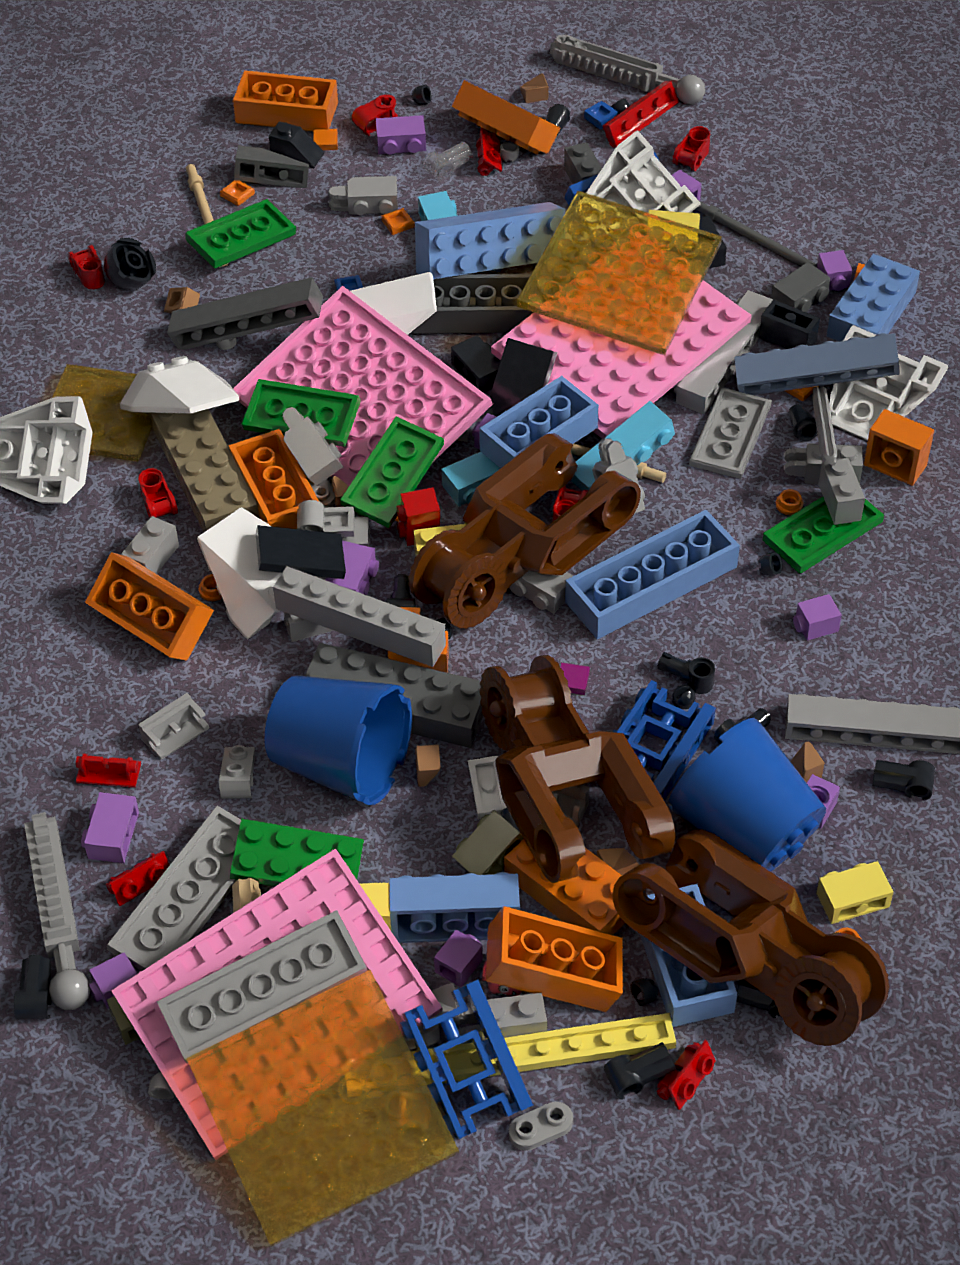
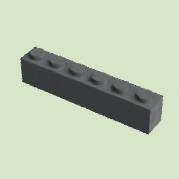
(245, 314)

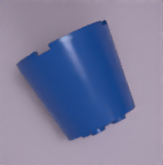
(340, 733)
(749, 796)

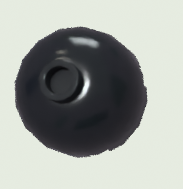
(129, 264)

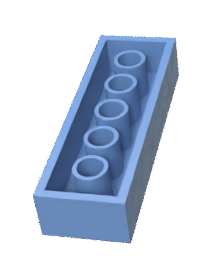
(485, 239)
(651, 574)

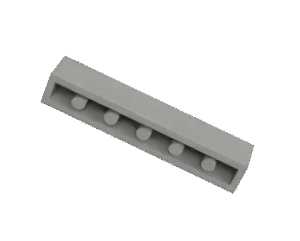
(703, 384)
(360, 616)
(873, 723)

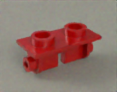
(488, 153)
(106, 771)
(139, 879)
(694, 1064)

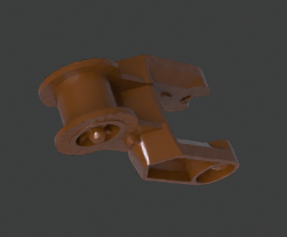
(505, 541)
(555, 751)
(814, 977)

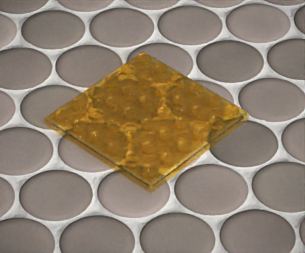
(620, 272)
(321, 1107)

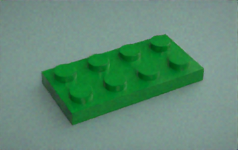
(240, 233)
(331, 408)
(392, 469)
(812, 536)
(278, 851)

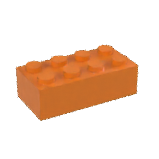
(290, 99)
(505, 119)
(273, 478)
(149, 606)
(577, 900)
(554, 959)

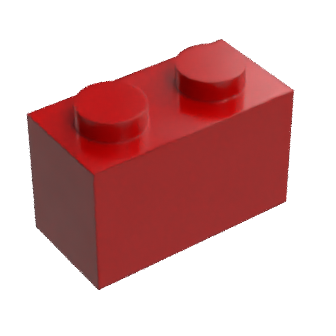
(417, 511)

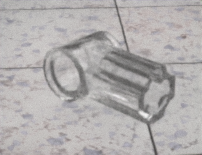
(444, 164)

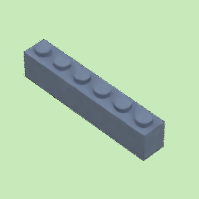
(817, 364)

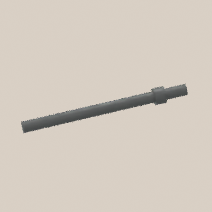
(716, 215)

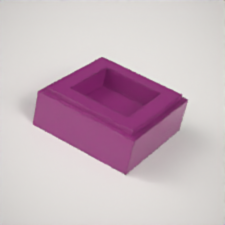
(577, 677)

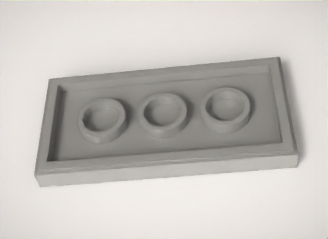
(730, 433)

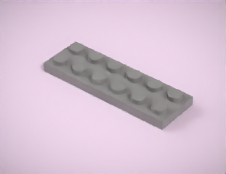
(183, 895)
(262, 984)

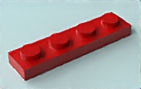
(641, 113)

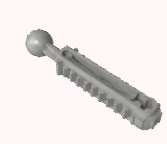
(622, 68)
(69, 986)

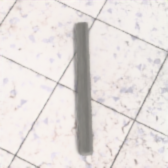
(824, 426)

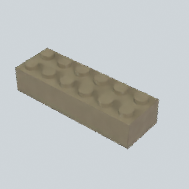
(203, 466)

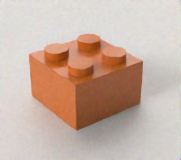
(898, 447)

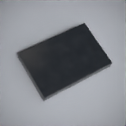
(520, 374)
(302, 550)

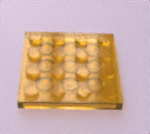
(114, 430)

